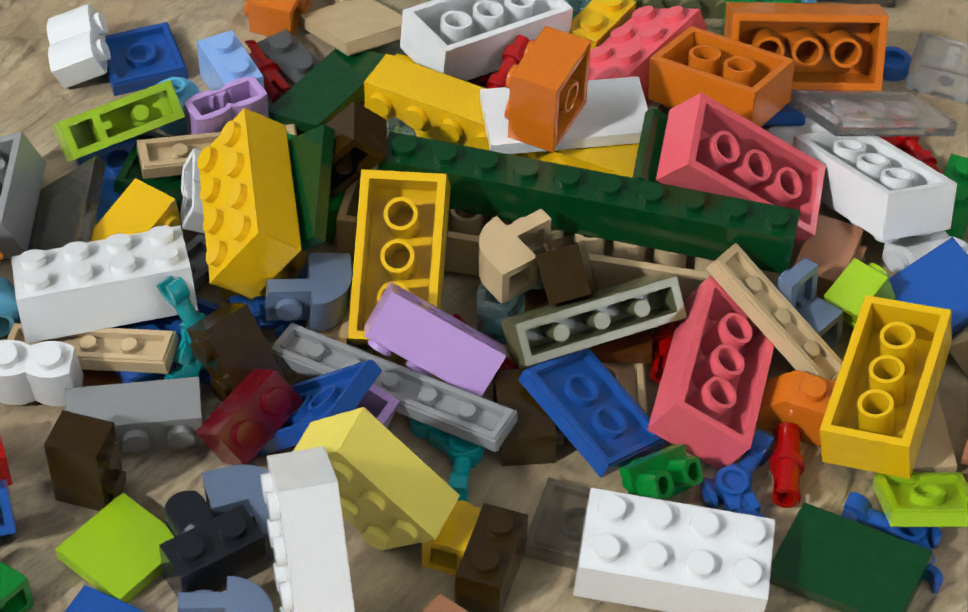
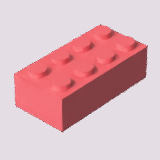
(635, 42)
(730, 156)
(712, 379)

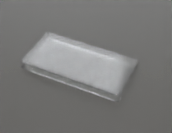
(872, 113)

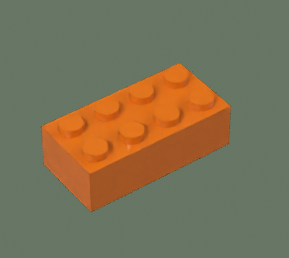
(831, 43)

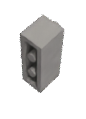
(19, 192)
(146, 412)

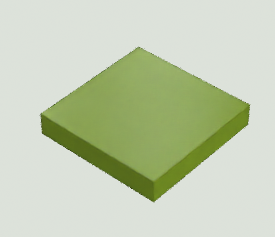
(924, 499)
(117, 549)

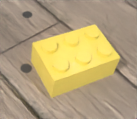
(381, 481)

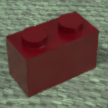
(249, 417)

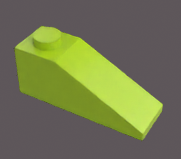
(118, 120)

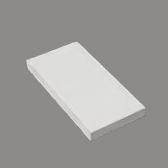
(609, 117)

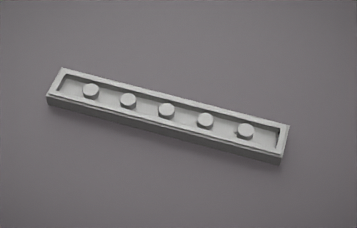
(419, 395)

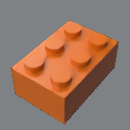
(728, 71)

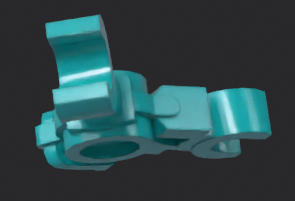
(178, 295)
(461, 453)

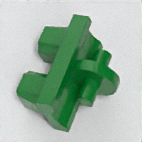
(662, 473)

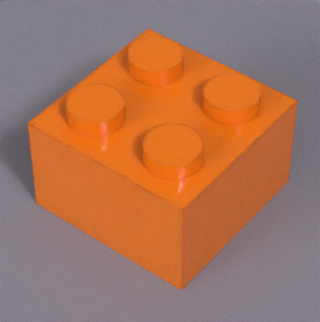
(547, 88)

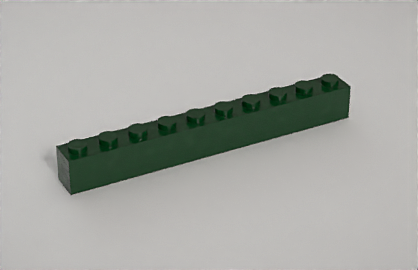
(601, 202)

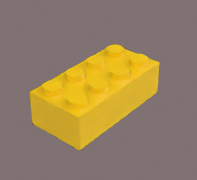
(248, 204)
(398, 241)
(886, 386)

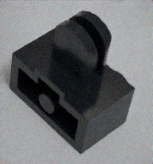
(209, 546)

